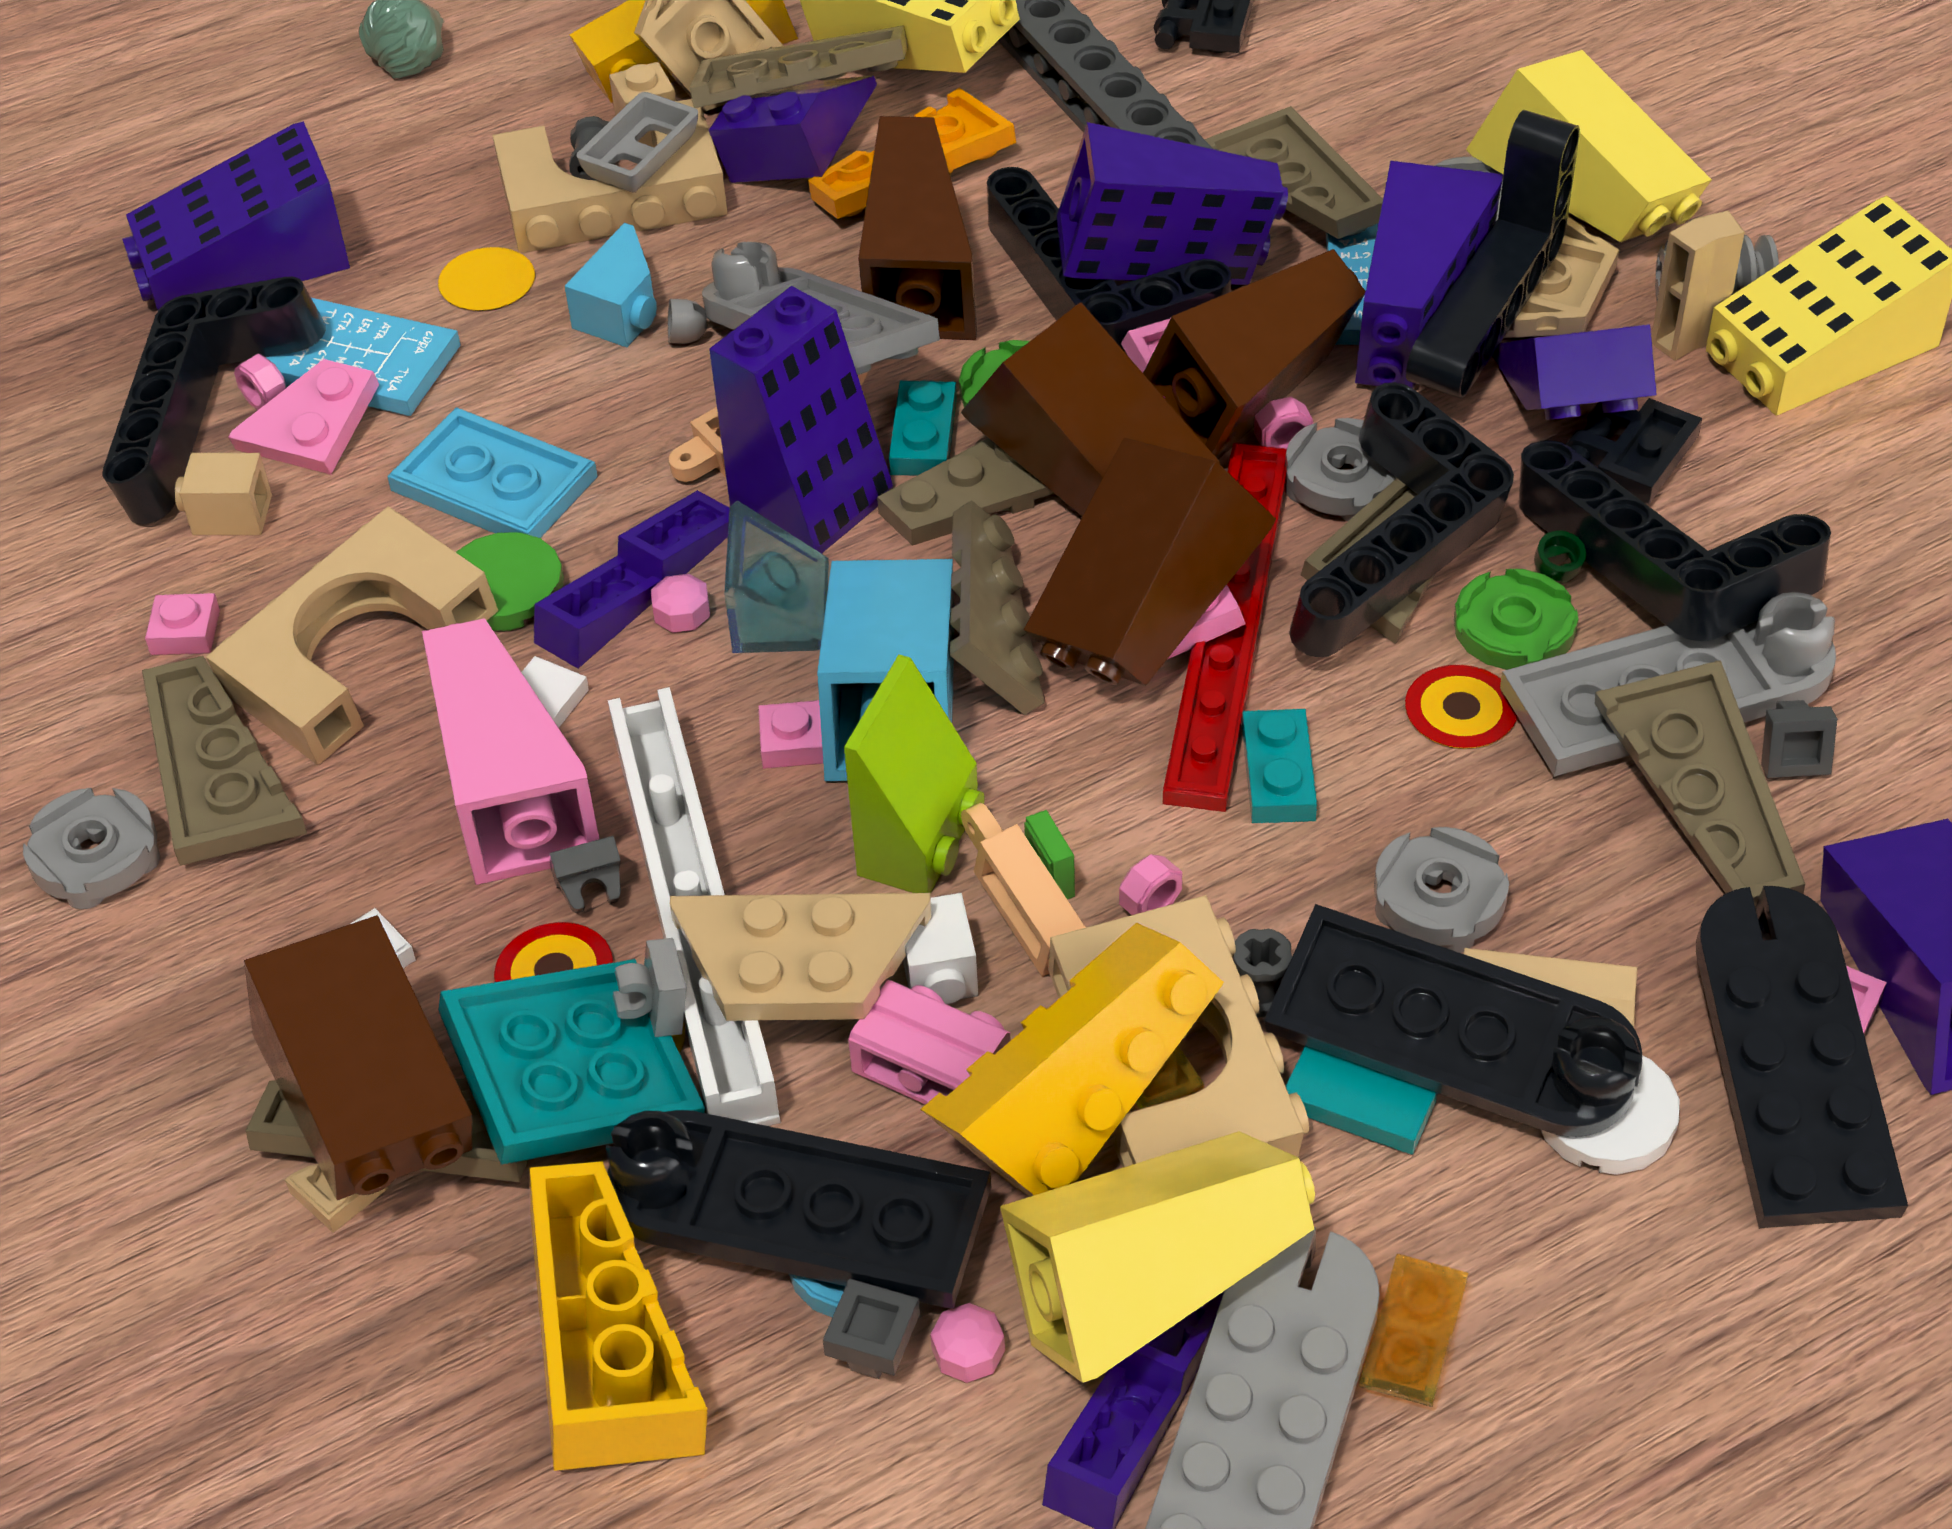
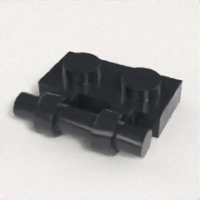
(1212, 26)
(1648, 444)

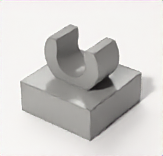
(653, 988)

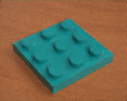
(558, 1063)

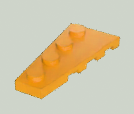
(966, 133)

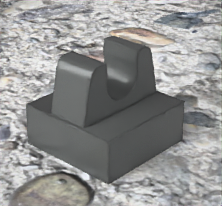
(1798, 740)
(586, 864)
(871, 1328)

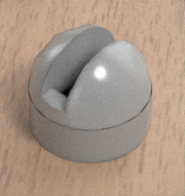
(685, 321)

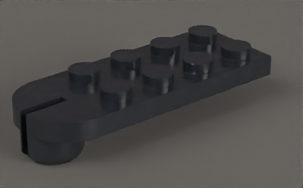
(1457, 1026)
(1796, 1062)
(798, 1202)

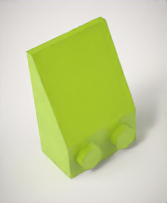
(907, 784)

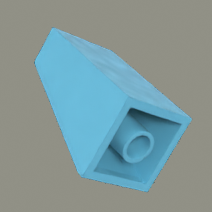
(870, 619)

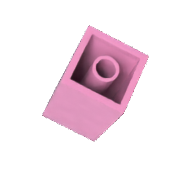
(506, 758)

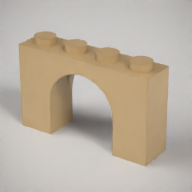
(561, 210)
(379, 568)
(1249, 1090)

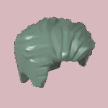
(402, 35)

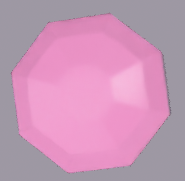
(259, 380)
(1280, 422)
(680, 603)
(1150, 885)
(967, 1342)

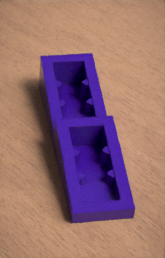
(604, 601)
(1125, 1422)

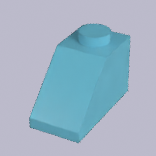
(613, 291)

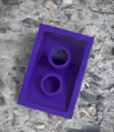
(788, 129)
(1580, 369)

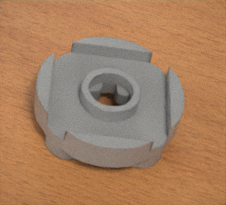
(1320, 485)
(96, 873)
(1441, 918)

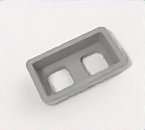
(621, 136)

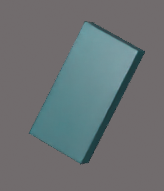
(1361, 1100)

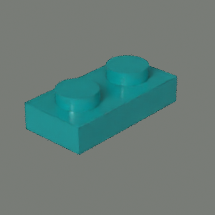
(922, 426)
(1279, 766)

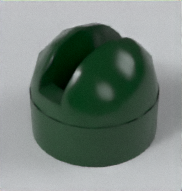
(1556, 548)

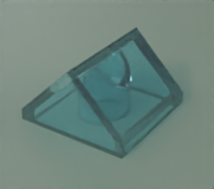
(772, 586)

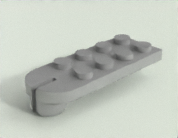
(871, 325)
(1771, 660)
(1272, 1394)

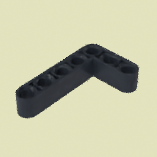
(1027, 229)
(1508, 261)
(178, 374)
(1457, 502)
(1659, 565)

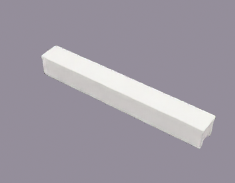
(681, 862)

